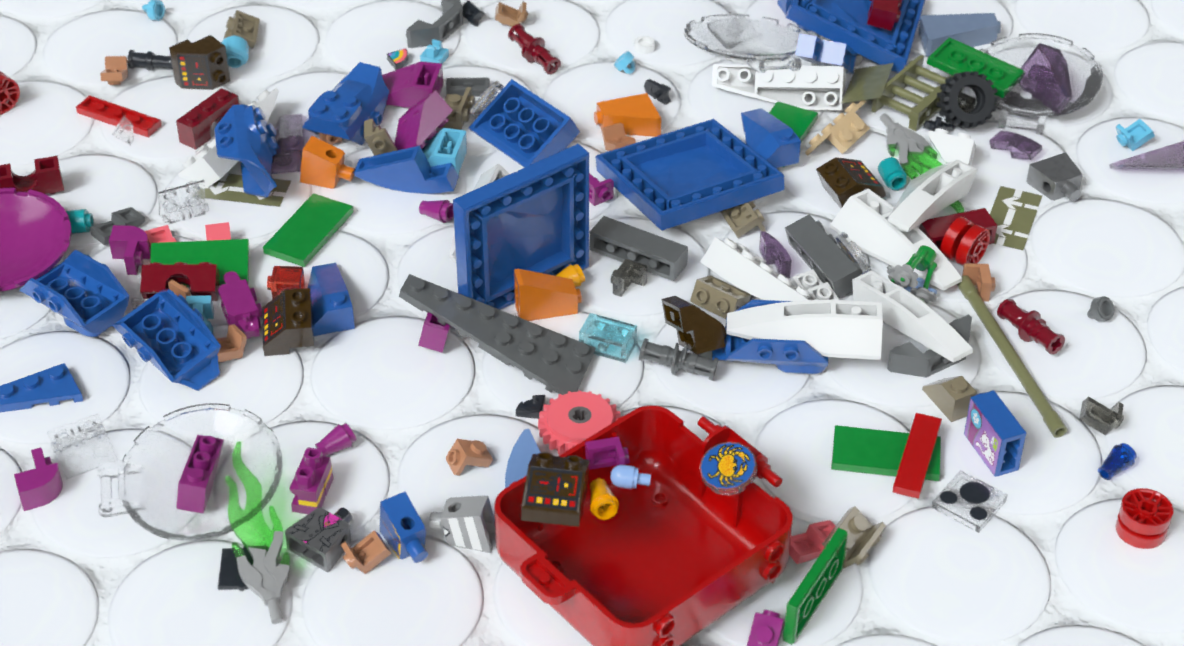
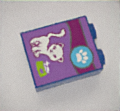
(994, 433)

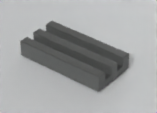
(459, 85)

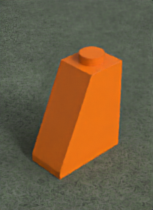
(634, 112)
(544, 295)

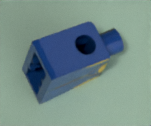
(403, 527)

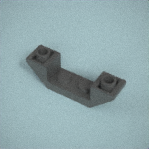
(422, 33)
(911, 361)

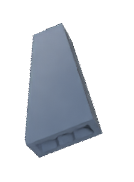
(969, 29)

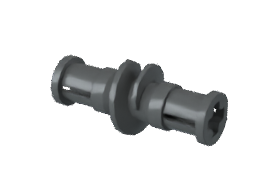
(678, 359)

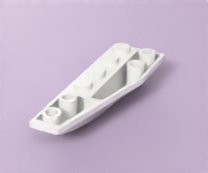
(809, 88)
(207, 164)
(931, 194)
(866, 223)
(751, 272)

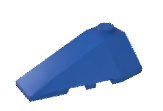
(770, 138)
(330, 300)

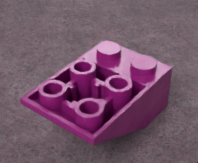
(413, 83)
(421, 121)

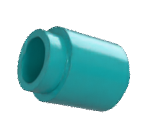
(892, 173)
(80, 220)

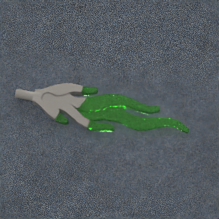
(913, 150)
(264, 544)

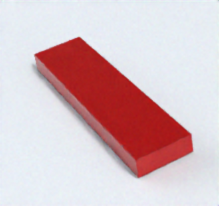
(112, 114)
(917, 455)

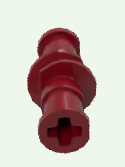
(533, 49)
(1031, 326)

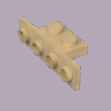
(845, 132)

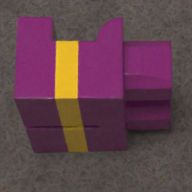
(311, 481)

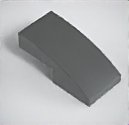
(126, 216)

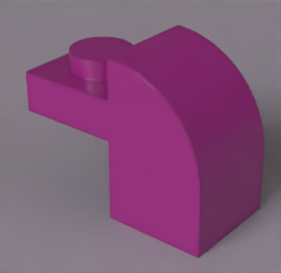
(131, 245)
(39, 485)

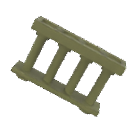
(926, 105)

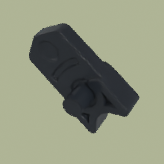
(472, 13)
(657, 91)
(938, 123)

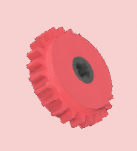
(574, 419)

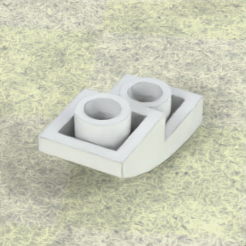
(812, 283)

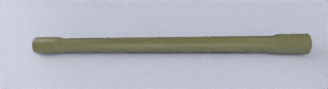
(1049, 416)

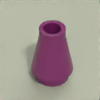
(439, 210)
(336, 440)

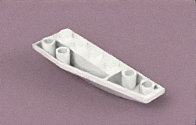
(911, 316)
(829, 326)

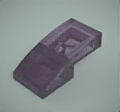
(1019, 145)
(775, 253)

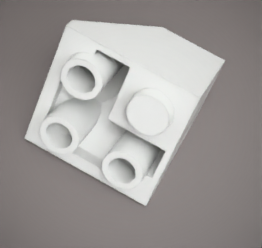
(953, 147)

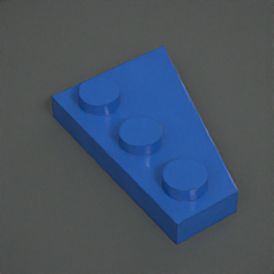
(42, 387)

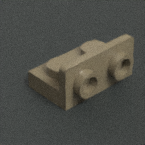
(243, 26)
(461, 107)
(377, 138)
(743, 218)
(718, 296)
(861, 536)

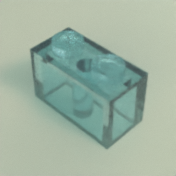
(609, 336)

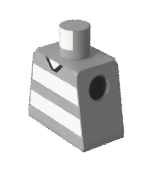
(466, 523)

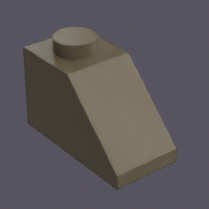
(951, 396)

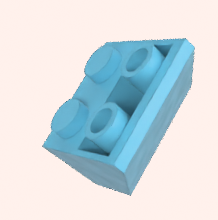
(446, 148)

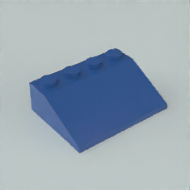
(524, 125)

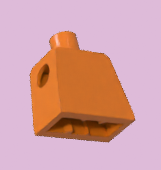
(323, 164)

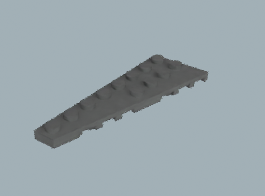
(516, 342)

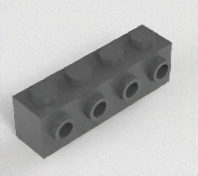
(627, 242)
(823, 254)

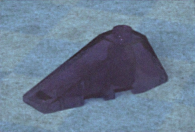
(1047, 77)
(290, 142)
(1164, 158)

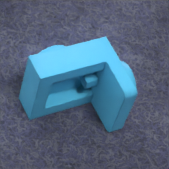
(1134, 135)

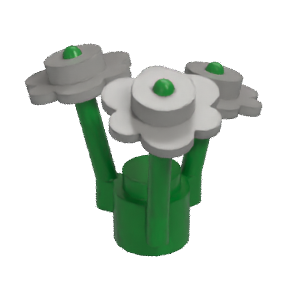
(904, 274)

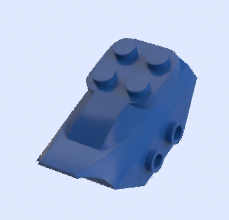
(350, 103)
(249, 139)
(81, 293)
(172, 339)
(788, 355)

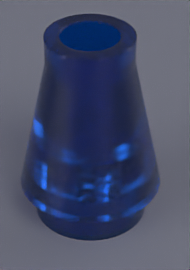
(1118, 460)

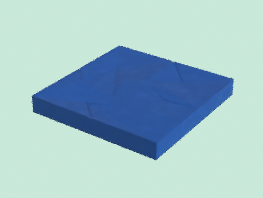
(847, 23)
(689, 173)
(523, 222)

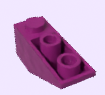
(433, 334)
(199, 474)

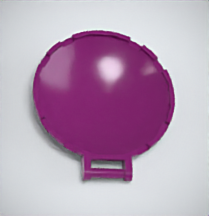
(32, 236)

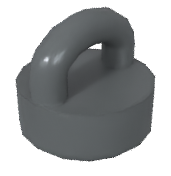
(1101, 309)

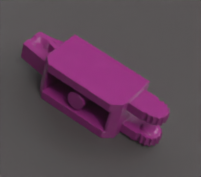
(239, 305)

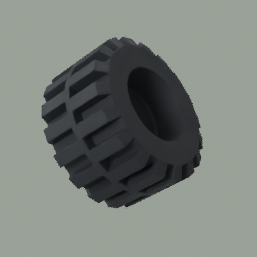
(984, 96)

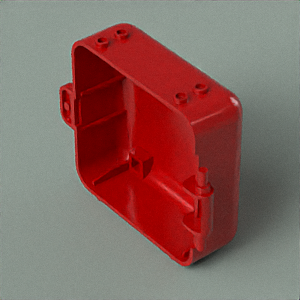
(668, 554)

